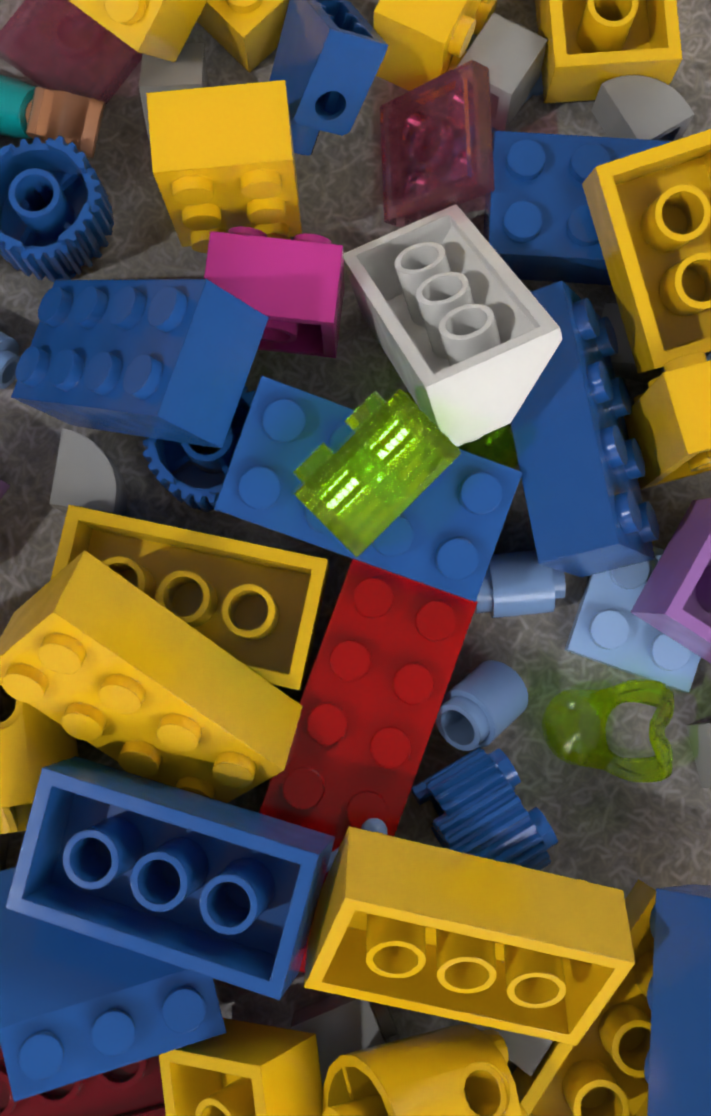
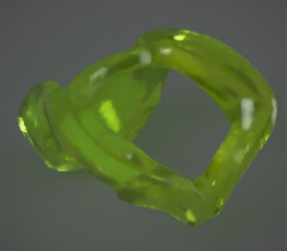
(577, 729)

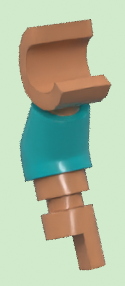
(49, 113)

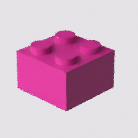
(288, 281)

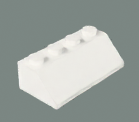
(453, 322)

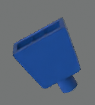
(328, 67)

